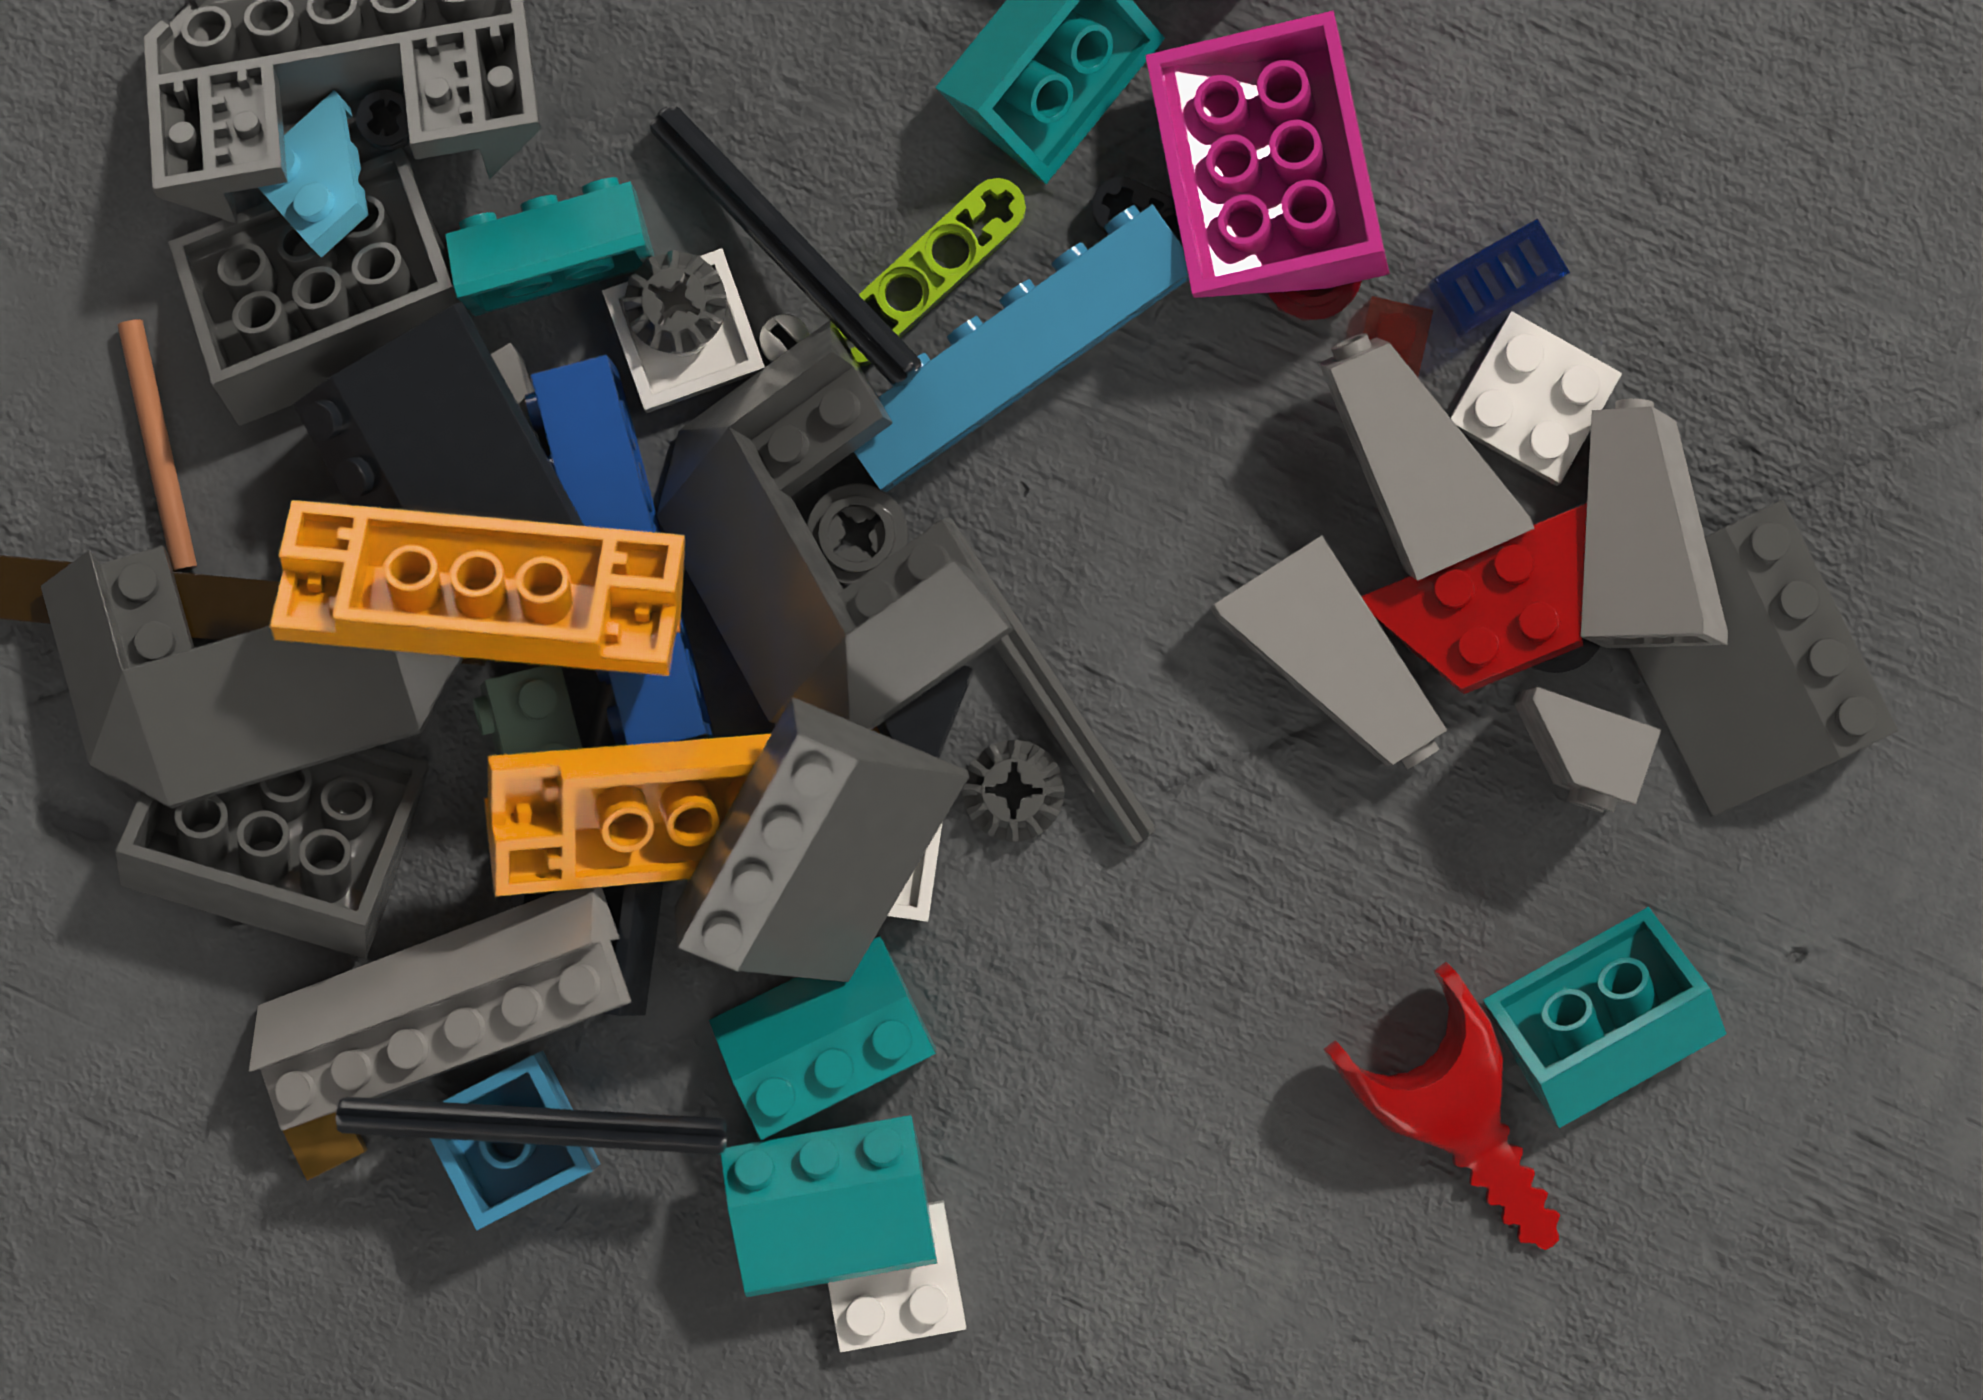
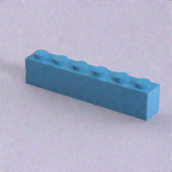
(1025, 342)

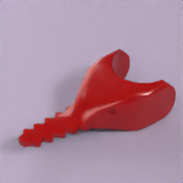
(1457, 1108)

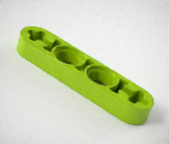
(940, 281)

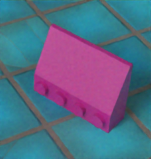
(1267, 161)

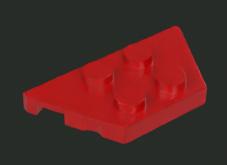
(1496, 607)

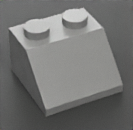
(1588, 748)

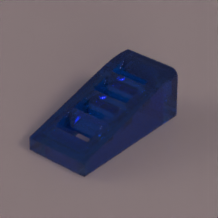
(1456, 304)

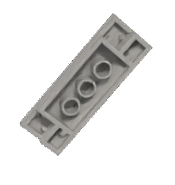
(439, 1005)

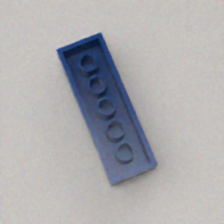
(604, 475)

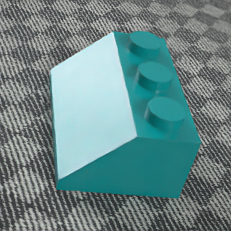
(1048, 74)
(548, 246)
(1605, 1016)
(820, 1041)
(828, 1206)

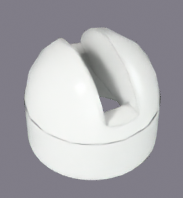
(771, 345)

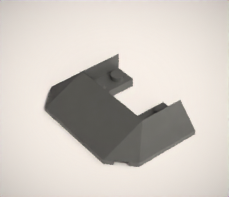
(237, 65)
(766, 578)
(224, 712)

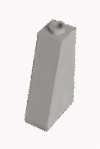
(1420, 467)
(1644, 537)
(1331, 648)

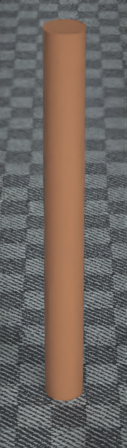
(157, 445)

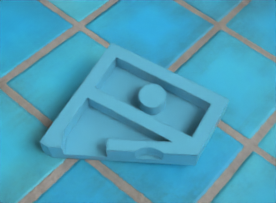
(322, 177)

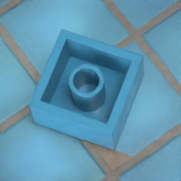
(507, 1176)

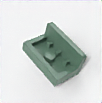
(527, 712)

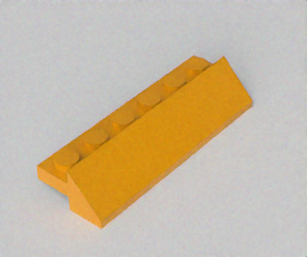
(479, 587)
(610, 812)

